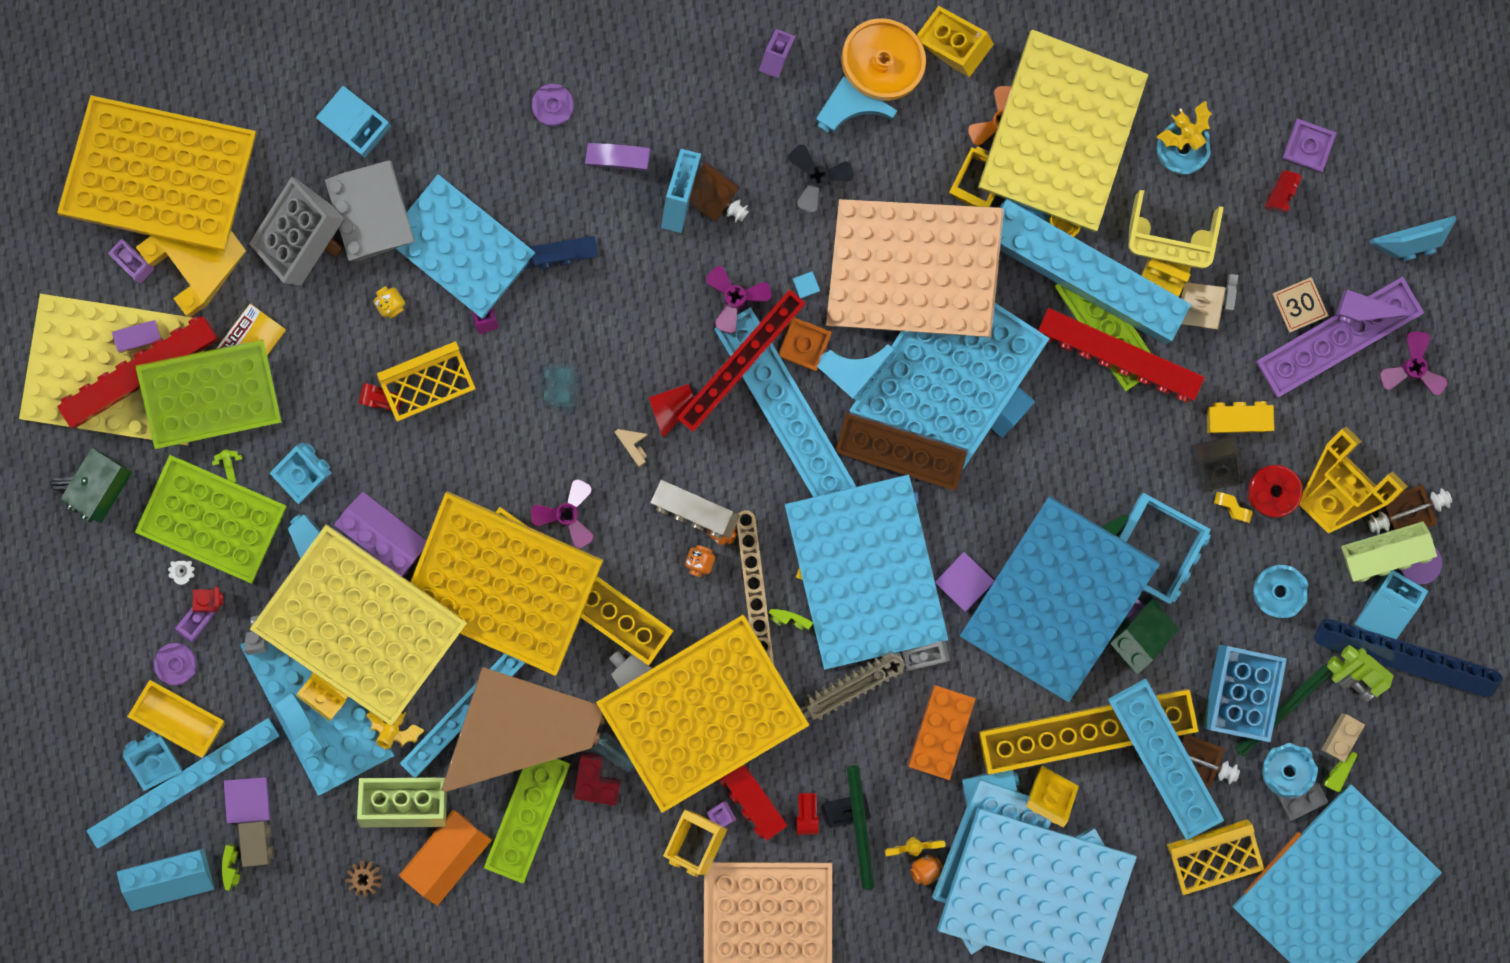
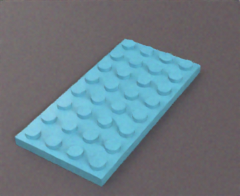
(350, 741)

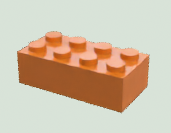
(941, 732)

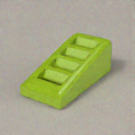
(1338, 775)

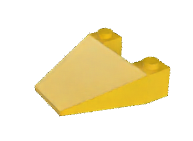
(201, 267)
(1343, 492)

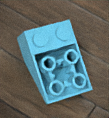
(354, 121)
(1391, 605)

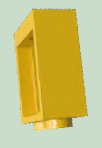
(963, 196)
(678, 837)

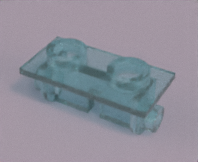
(613, 751)

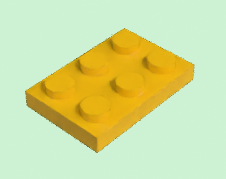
(1052, 796)

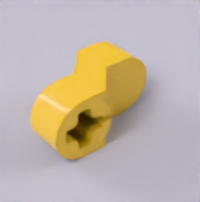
(1230, 502)

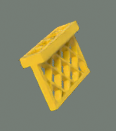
(418, 364)
(1206, 841)

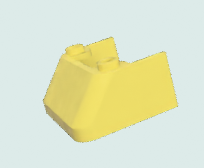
(1194, 254)

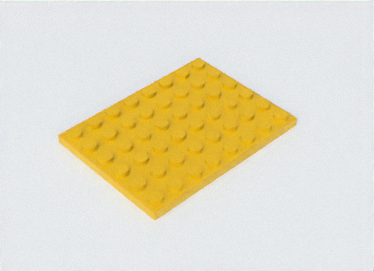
(157, 173)
(506, 581)
(702, 713)

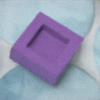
(722, 814)

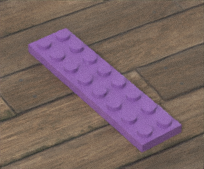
(1334, 341)

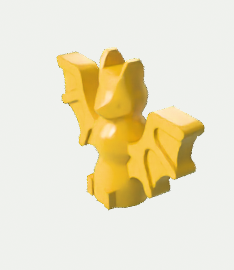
(1190, 132)
(391, 733)
(914, 847)

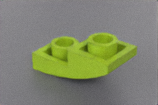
(780, 616)
(230, 873)

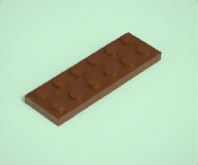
(901, 450)

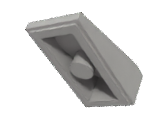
(926, 655)

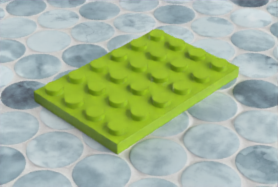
(208, 394)
(211, 519)

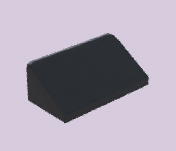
(840, 811)

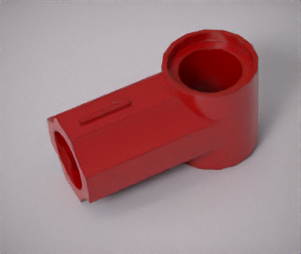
(374, 397)
(807, 814)

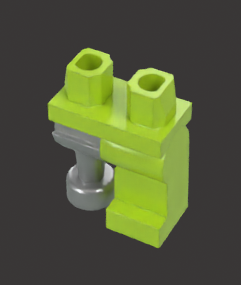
(1360, 667)

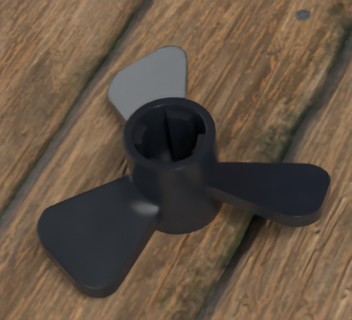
(801, 158)

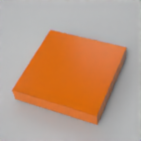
(804, 344)

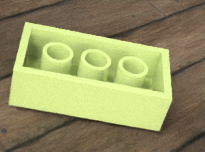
(1389, 552)
(401, 802)

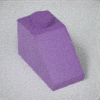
(776, 53)

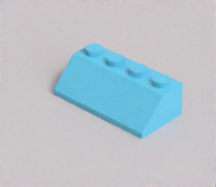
(166, 879)

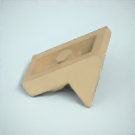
(629, 440)

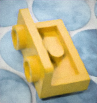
(322, 697)

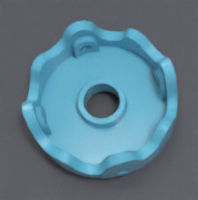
(1183, 163)
(1295, 587)
(1299, 760)

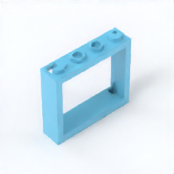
(1192, 556)

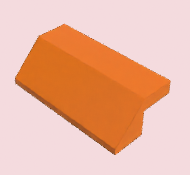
(445, 858)

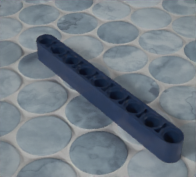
(1410, 658)

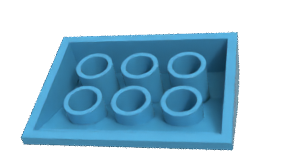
(1244, 693)

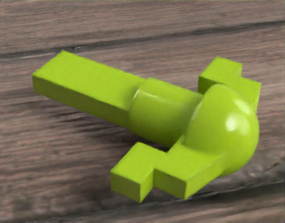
(226, 456)

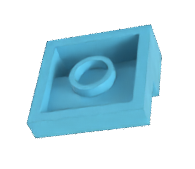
(301, 472)
(151, 760)

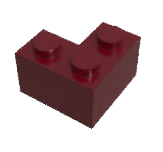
(591, 785)

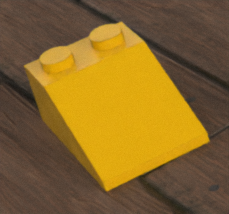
(955, 41)

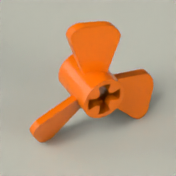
(982, 131)

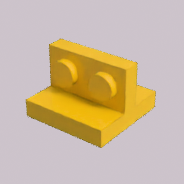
(1167, 275)

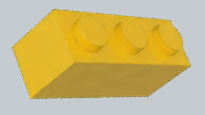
(1240, 418)

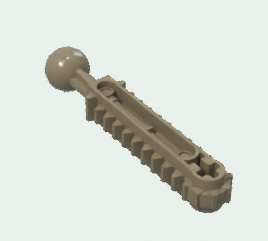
(853, 685)

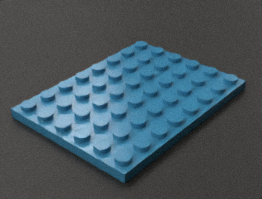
(1059, 599)

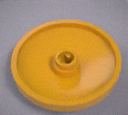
(883, 59)

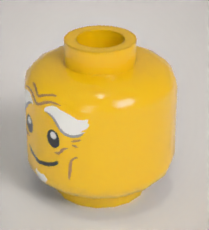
(389, 302)

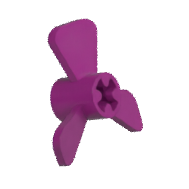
(727, 319)
(1417, 345)
(580, 534)

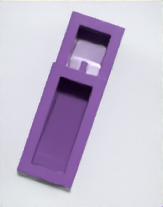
(618, 156)

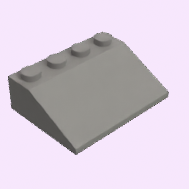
(371, 211)
(295, 232)

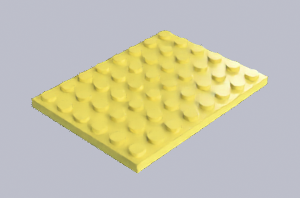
(1063, 131)
(75, 347)
(358, 624)

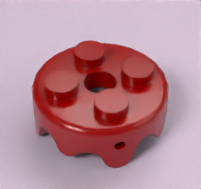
(1261, 498)

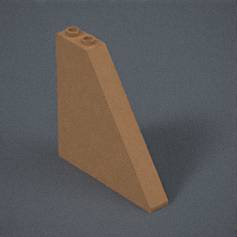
(516, 727)

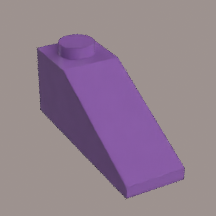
(1360, 308)

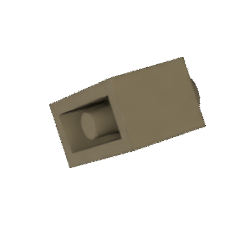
(255, 843)

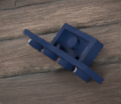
(563, 252)

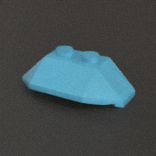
(1415, 240)

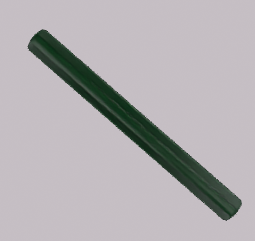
(1289, 705)
(860, 827)

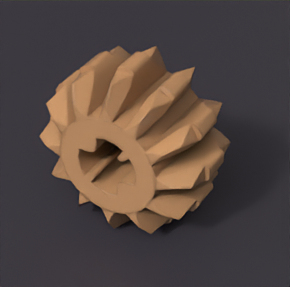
(371, 880)

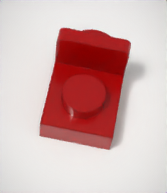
(207, 600)

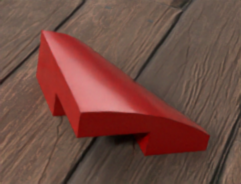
(1283, 191)
(669, 406)

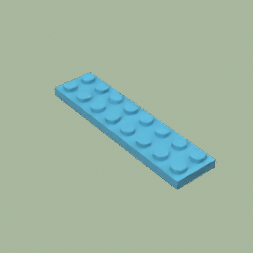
(1166, 759)

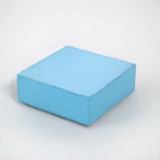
(806, 285)

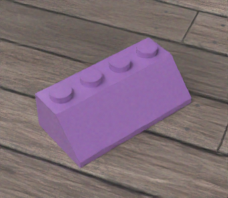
(381, 534)

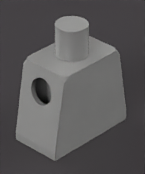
(627, 669)

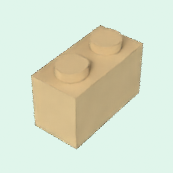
(1342, 737)

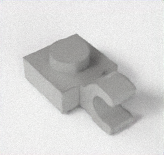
(254, 643)

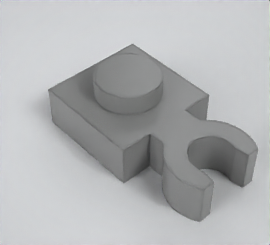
(1230, 293)

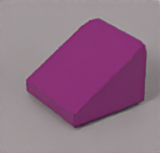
(486, 324)

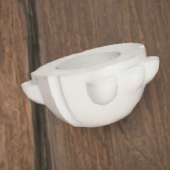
(181, 578)

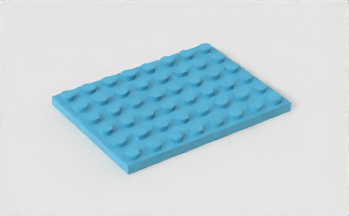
(953, 382)
(866, 571)
(1338, 885)
(1035, 891)

